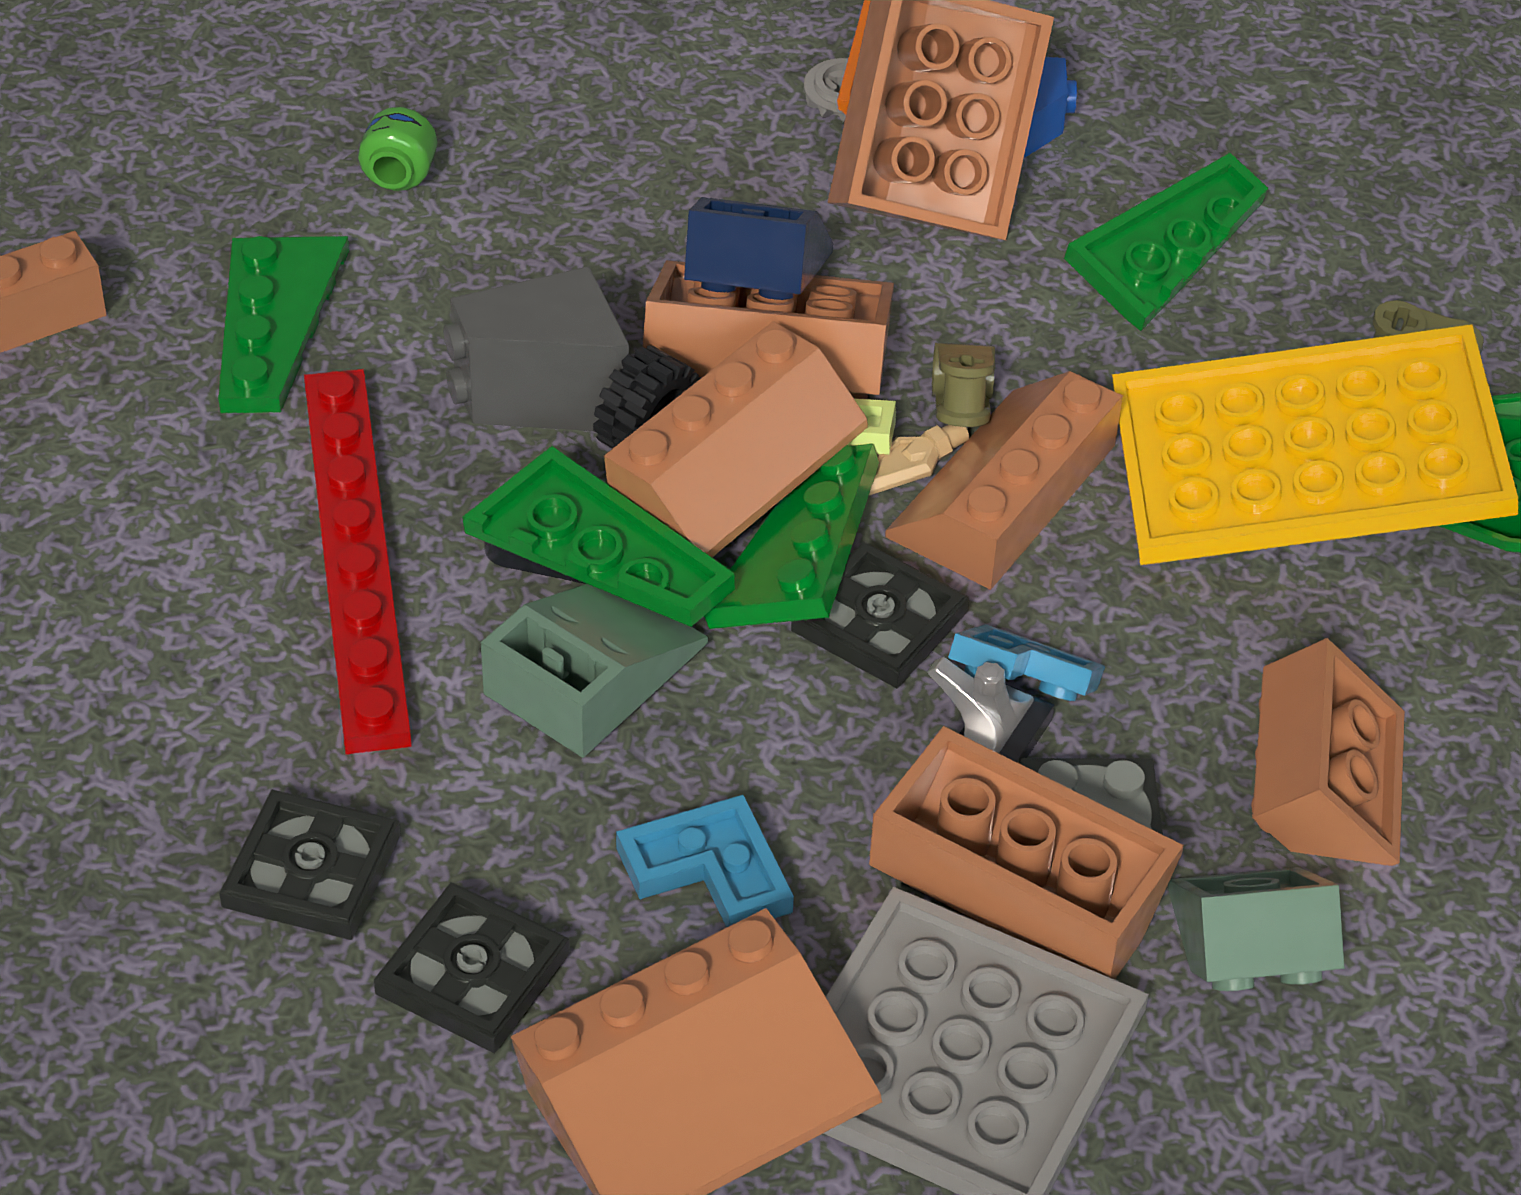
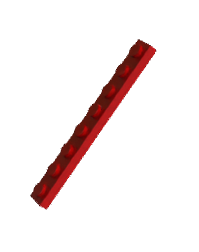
(356, 564)

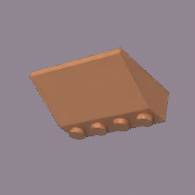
(941, 112)
(834, 313)
(695, 1066)

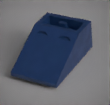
(754, 247)

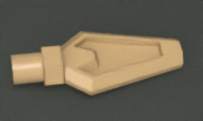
(916, 456)

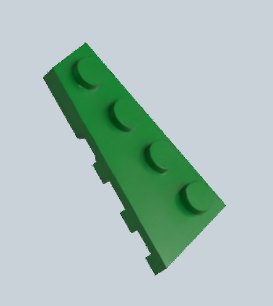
(1164, 241)
(271, 314)
(598, 536)
(801, 547)

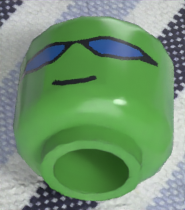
(397, 148)

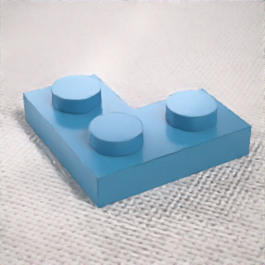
(1060, 672)
(713, 846)

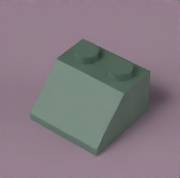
(1259, 926)

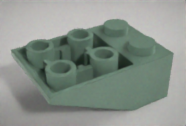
(582, 662)

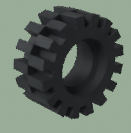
(639, 392)

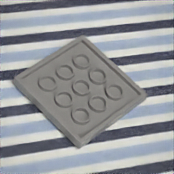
(976, 1048)

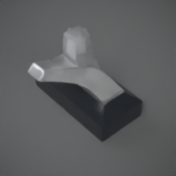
(992, 710)

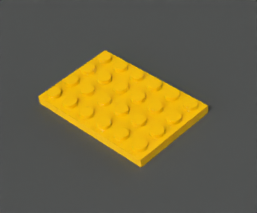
(1312, 445)

